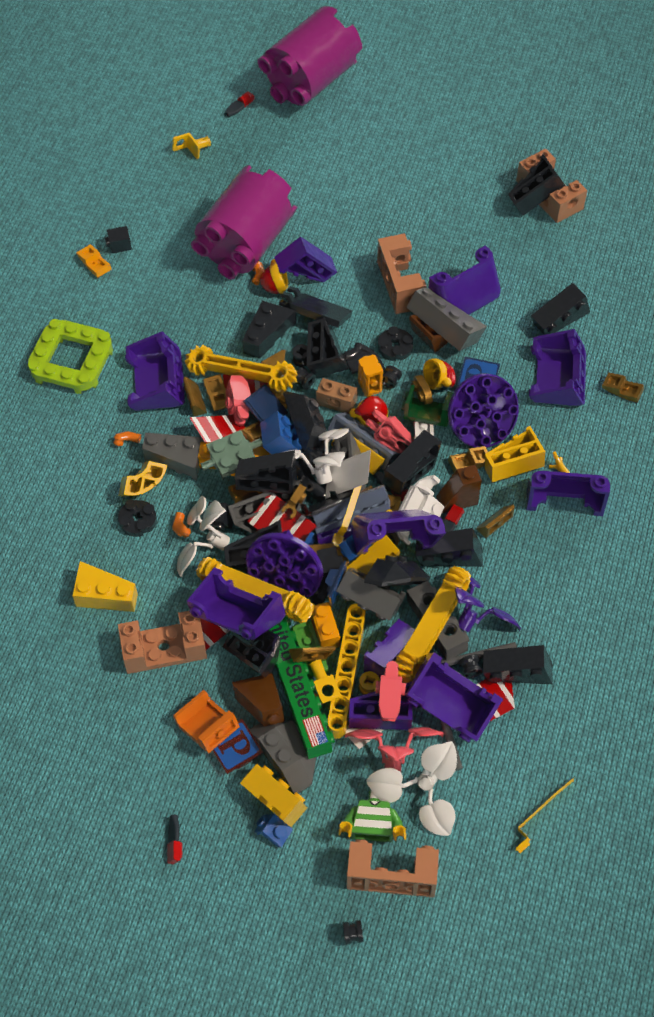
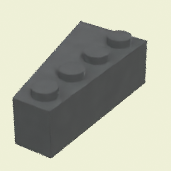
(446, 319)

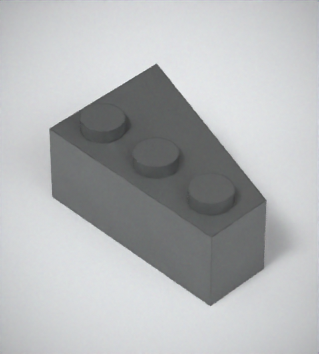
(174, 451)
(368, 596)

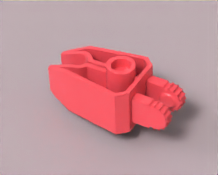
(236, 393)
(390, 432)
(390, 692)

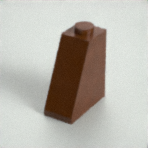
(461, 489)
(260, 698)

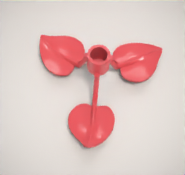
(397, 754)

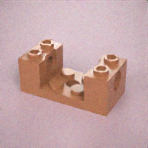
(561, 202)
(392, 258)
(142, 649)
(402, 882)

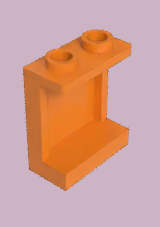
(206, 722)

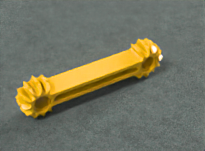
(238, 367)
(295, 605)
(431, 624)

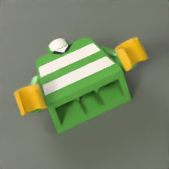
(373, 821)

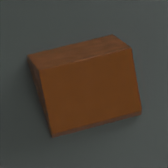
(427, 334)

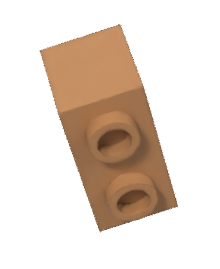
(336, 395)

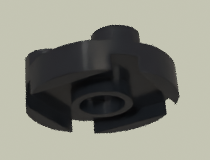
(395, 335)
(130, 510)

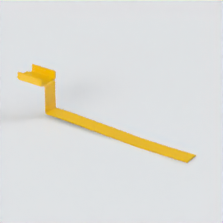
(338, 538)
(522, 846)

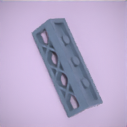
(364, 435)
(369, 501)

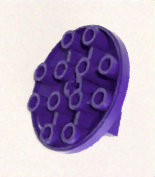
(483, 410)
(285, 563)

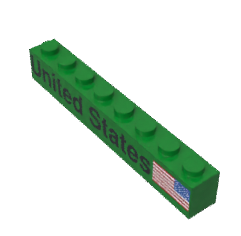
(300, 695)

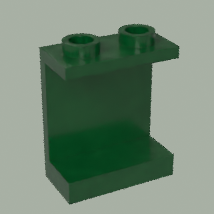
(432, 413)

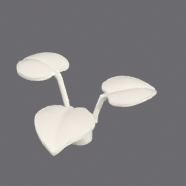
(322, 463)
(214, 537)
(440, 764)

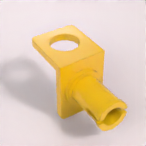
(190, 143)
(323, 680)

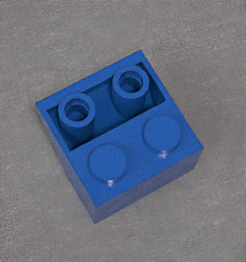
(279, 434)

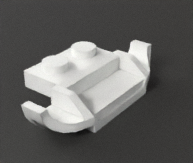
(421, 497)

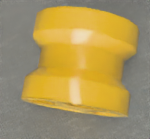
(365, 686)

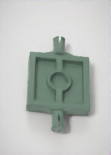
(228, 451)

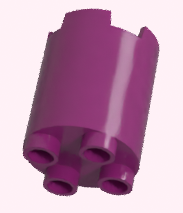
(310, 57)
(244, 221)

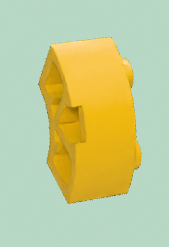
(144, 480)

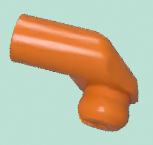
(258, 270)
(129, 436)
(178, 526)

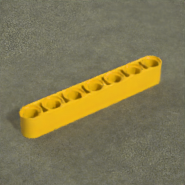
(347, 661)

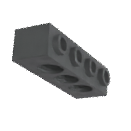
(449, 646)

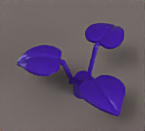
(468, 616)

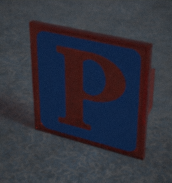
(237, 749)

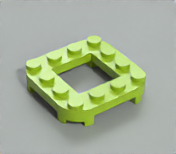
(78, 380)

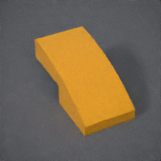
(93, 261)

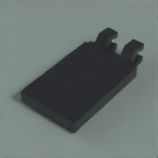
(315, 307)

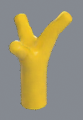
(559, 464)

